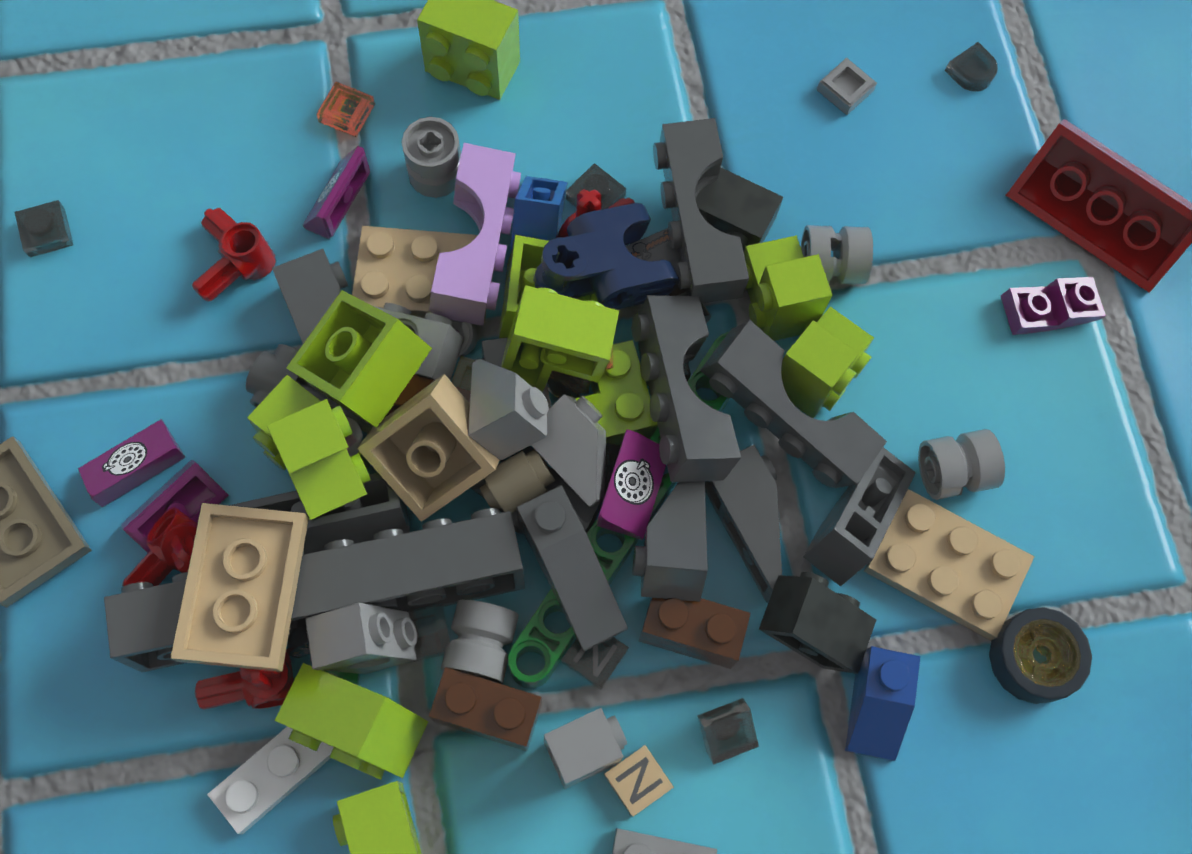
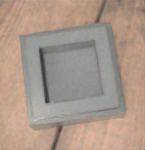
(846, 86)

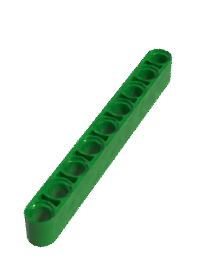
(554, 645)

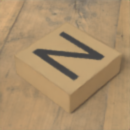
(638, 781)

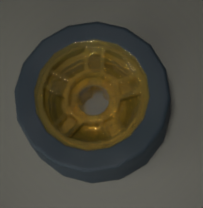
(1054, 637)

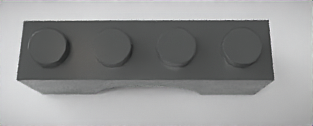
(710, 259)
(749, 371)
(694, 437)

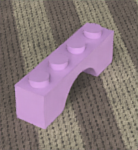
(464, 276)

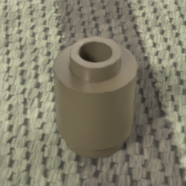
(517, 481)

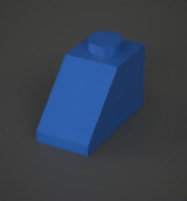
(539, 208)
(882, 703)

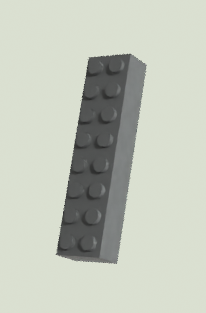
(392, 572)

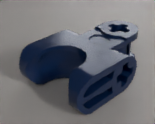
(598, 262)

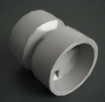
(431, 156)
(851, 253)
(968, 462)
(481, 636)

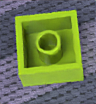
(471, 43)
(360, 357)

